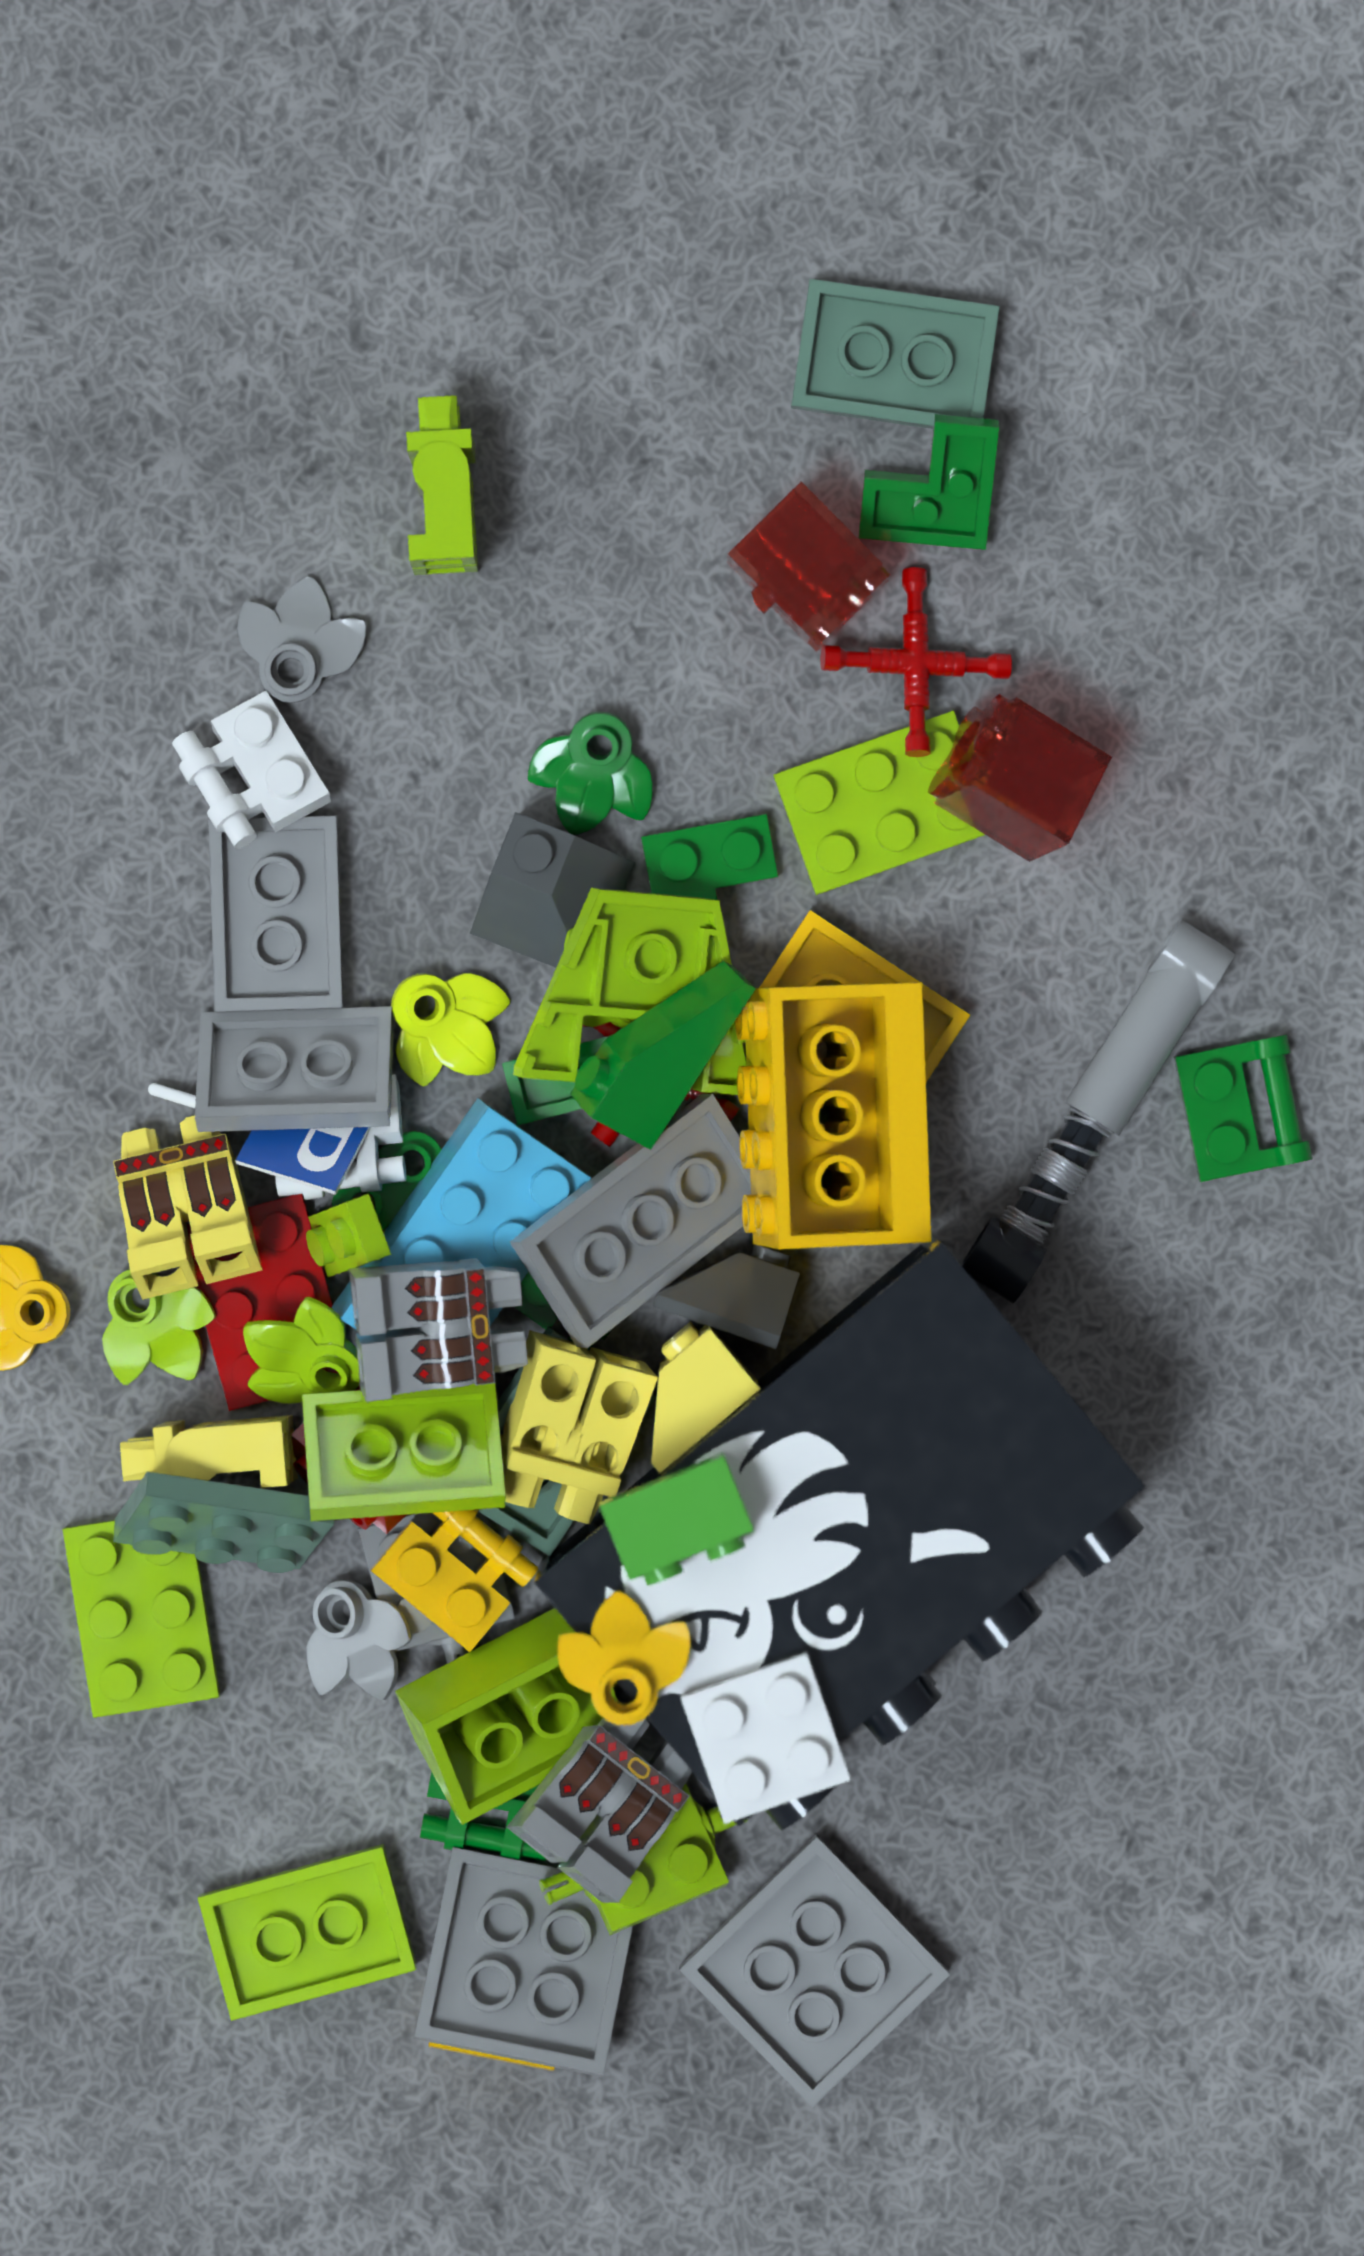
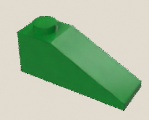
(655, 1060)

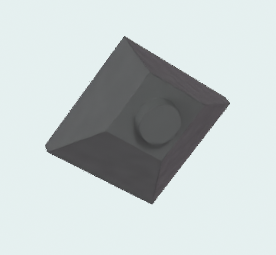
(542, 888)
(737, 1295)

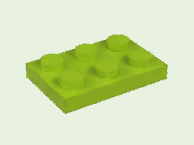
(870, 807)
(403, 1453)
(139, 1623)
(307, 1932)

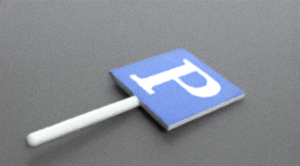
(304, 1156)

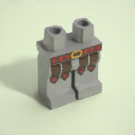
(432, 1326)
(603, 1807)

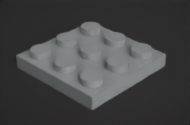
(814, 1970)
(520, 1972)

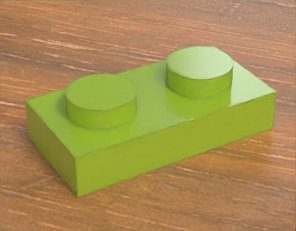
(346, 1236)

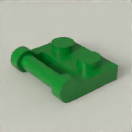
(1221, 1112)

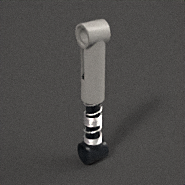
(1101, 1104)

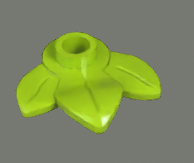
(158, 1334)
(295, 1352)

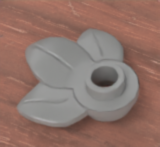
(299, 631)
(357, 1646)

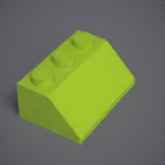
(497, 1716)

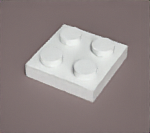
(765, 1737)

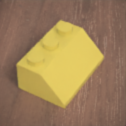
(696, 1390)

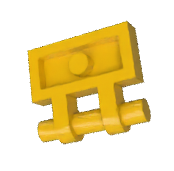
(445, 1587)

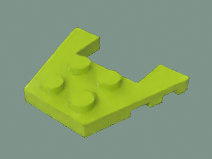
(621, 963)

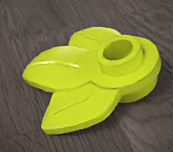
(455, 1029)

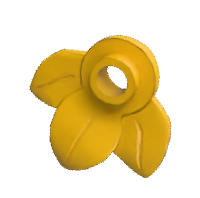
(20, 1286)
(624, 1648)

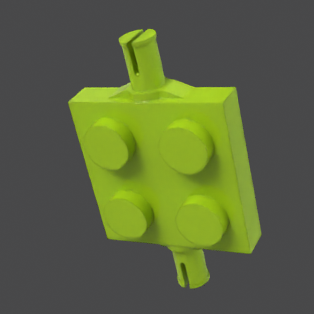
(673, 1872)

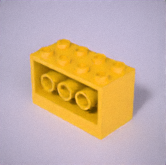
(875, 1122)

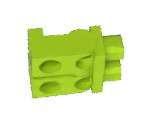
(445, 484)

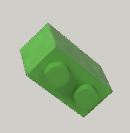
(676, 1519)

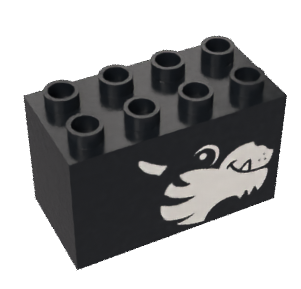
(896, 1501)

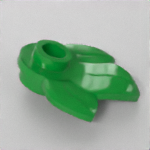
(591, 782)

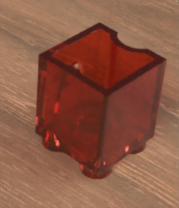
(807, 567)
(1019, 777)

